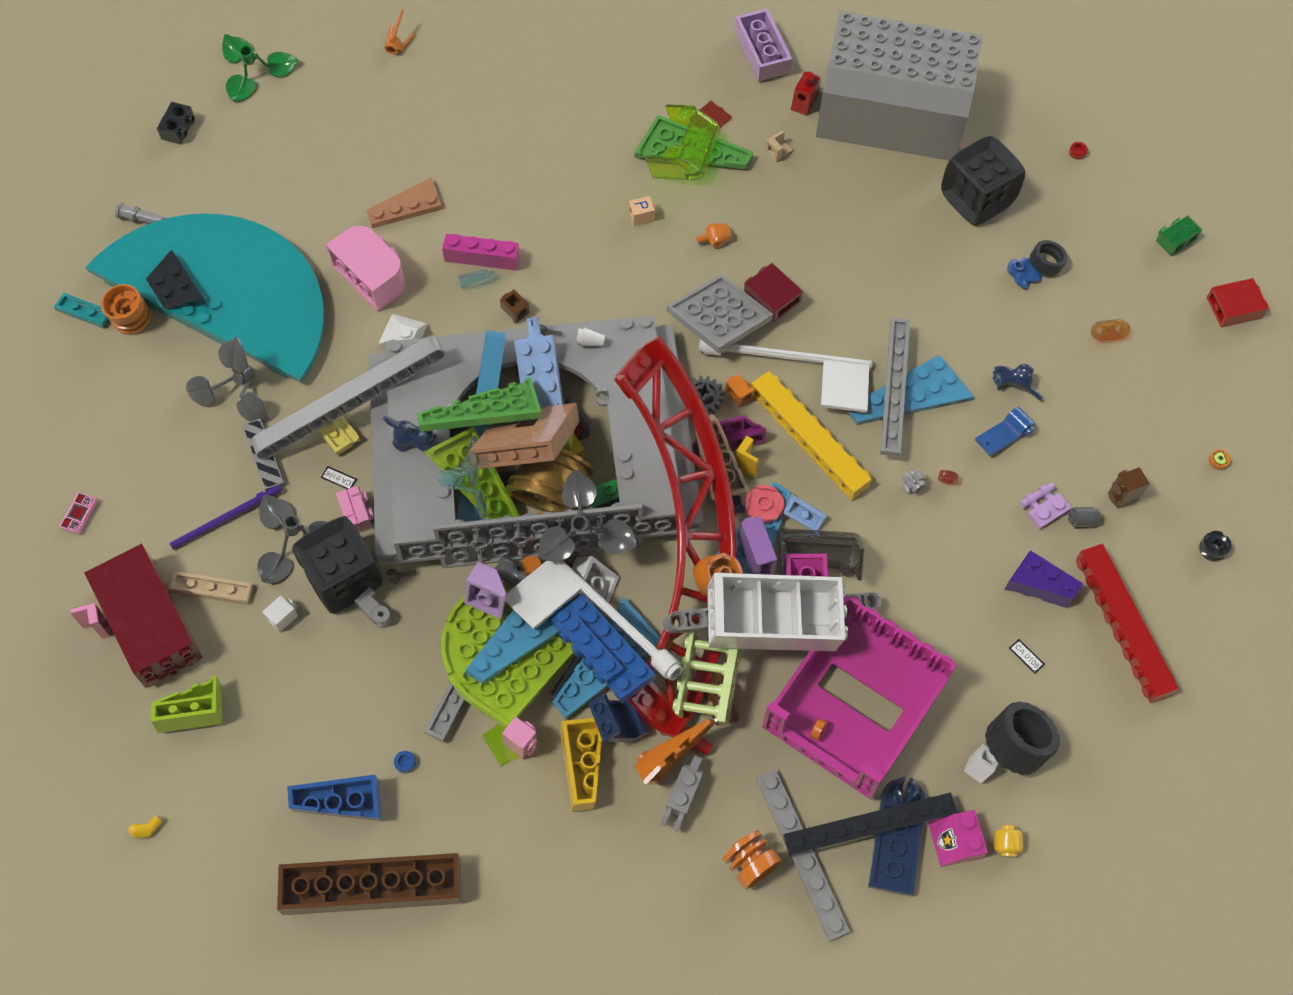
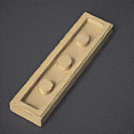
(211, 587)

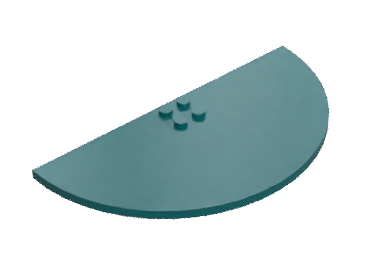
(247, 275)

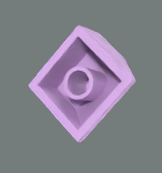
(485, 590)

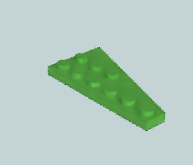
(668, 133)
(489, 407)

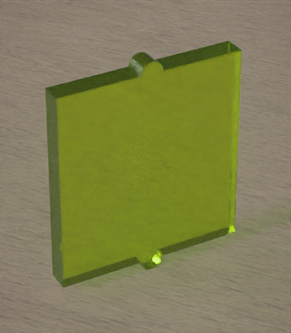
(495, 743)

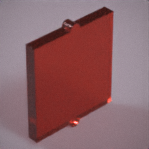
(716, 113)

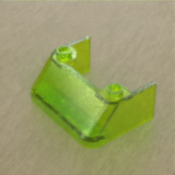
(693, 155)

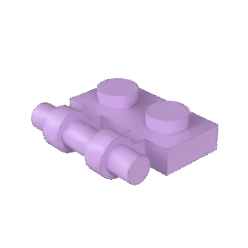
(1047, 512)

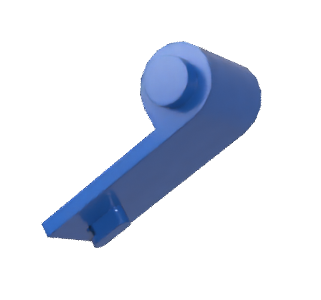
(1013, 427)

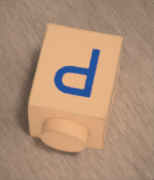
(642, 210)

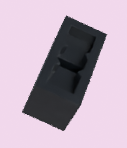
(176, 123)

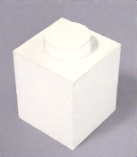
(280, 613)
(981, 764)

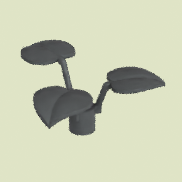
(231, 356)
(580, 491)
(273, 513)

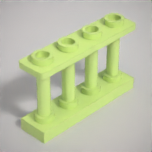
(724, 691)

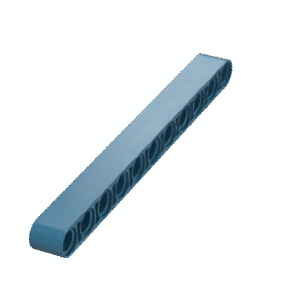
(487, 380)

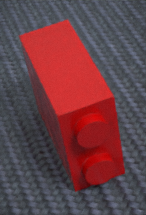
(1237, 302)

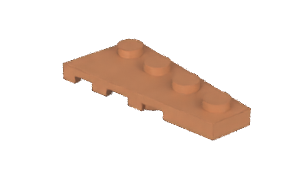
(407, 204)

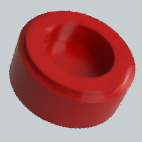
(1078, 150)

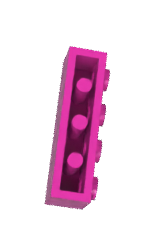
(481, 252)

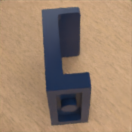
(617, 720)

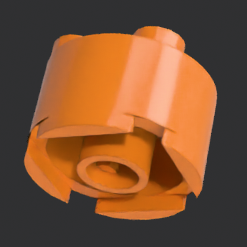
(714, 564)

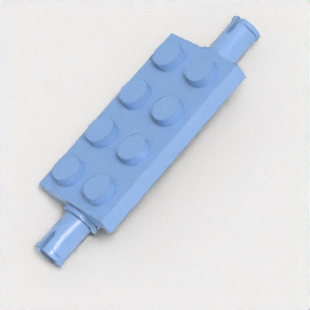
(539, 361)

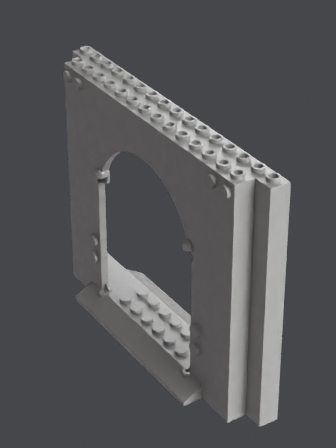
(418, 515)

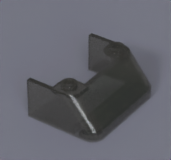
(842, 549)

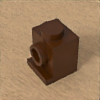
(514, 305)

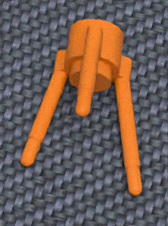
(393, 43)

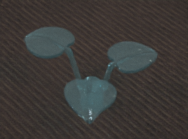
(455, 476)

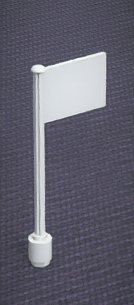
(843, 379)
(556, 584)

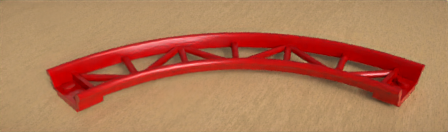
(631, 378)

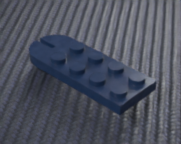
(897, 851)

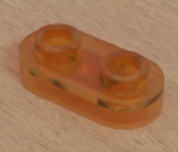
(1109, 330)

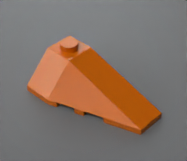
(663, 758)

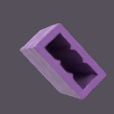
(757, 546)

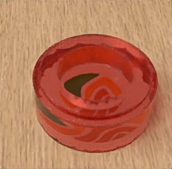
(948, 477)

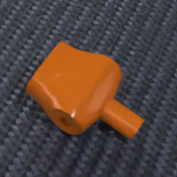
(716, 234)

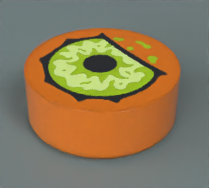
(1219, 459)

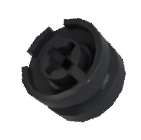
(1208, 549)

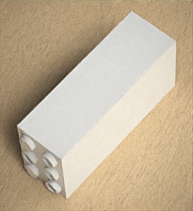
(776, 612)

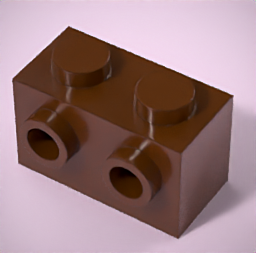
(1128, 487)

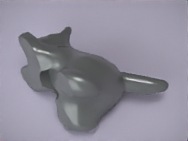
(510, 571)

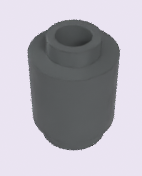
(1084, 516)

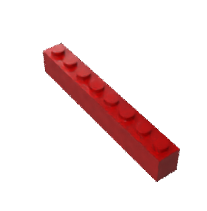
(1126, 623)

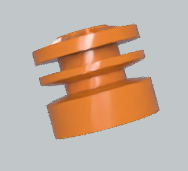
(126, 309)
(751, 859)

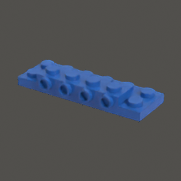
(602, 648)

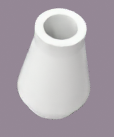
(589, 338)

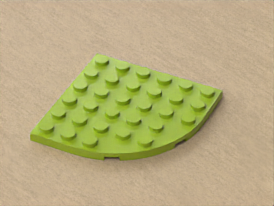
(518, 685)

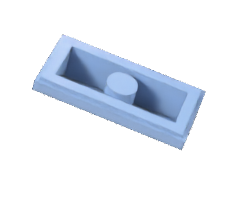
(804, 513)

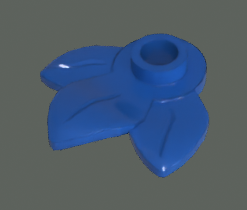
(1023, 272)

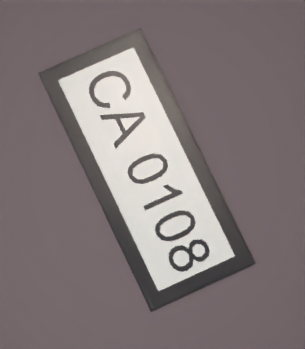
(338, 478)
(1027, 656)

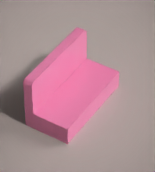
(93, 617)

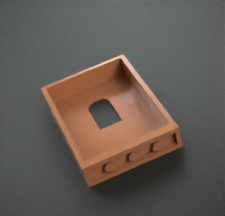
(527, 439)

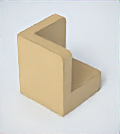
(777, 147)

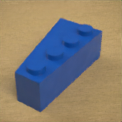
(341, 797)

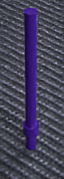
(223, 518)

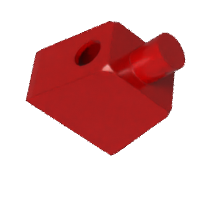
(810, 88)

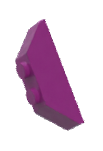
(736, 430)

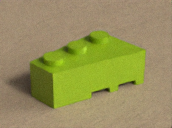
(189, 709)

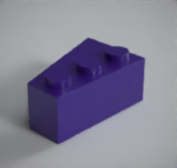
(1044, 580)

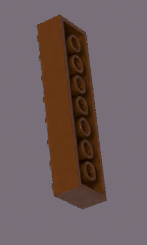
(369, 884)

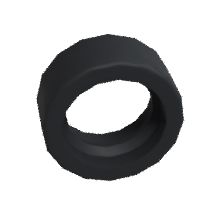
(1044, 266)

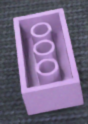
(763, 44)

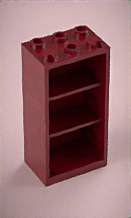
(143, 616)

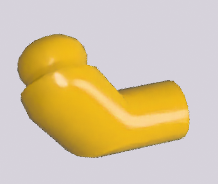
(144, 830)

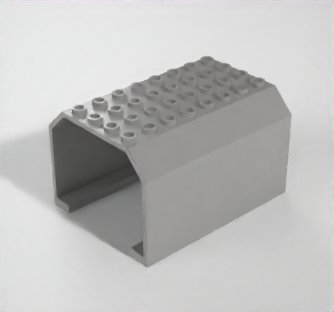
(898, 85)

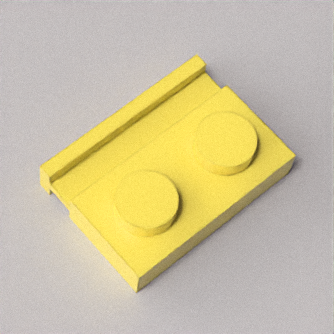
(339, 435)

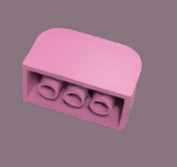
(368, 265)

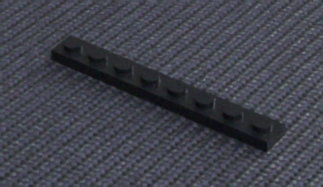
(869, 824)

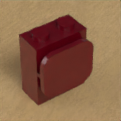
(773, 290)

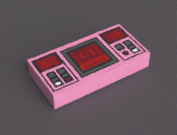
(78, 513)

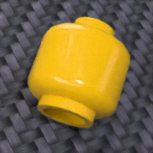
(1008, 841)

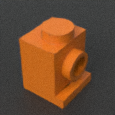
(739, 390)

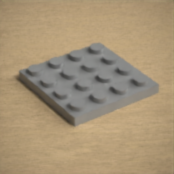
(719, 313)

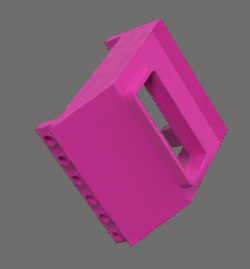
(882, 660)

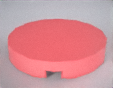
(764, 502)

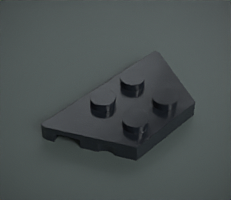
(173, 284)

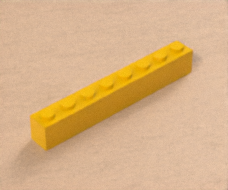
(811, 436)

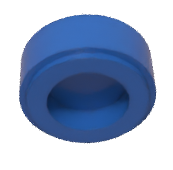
(404, 762)

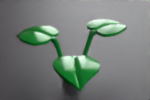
(237, 48)

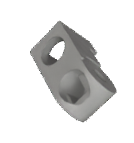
(372, 610)

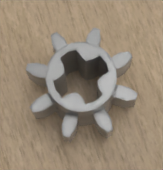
(913, 481)

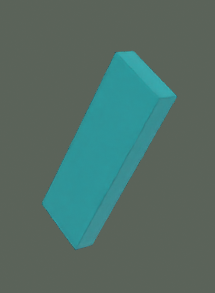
(81, 310)

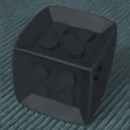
(982, 180)
(337, 563)

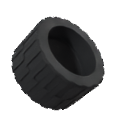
(1011, 749)

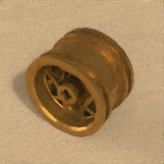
(542, 483)

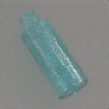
(476, 278)

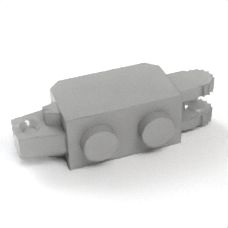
(683, 793)

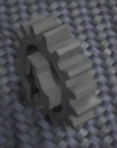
(713, 394)

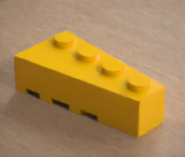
(581, 757)

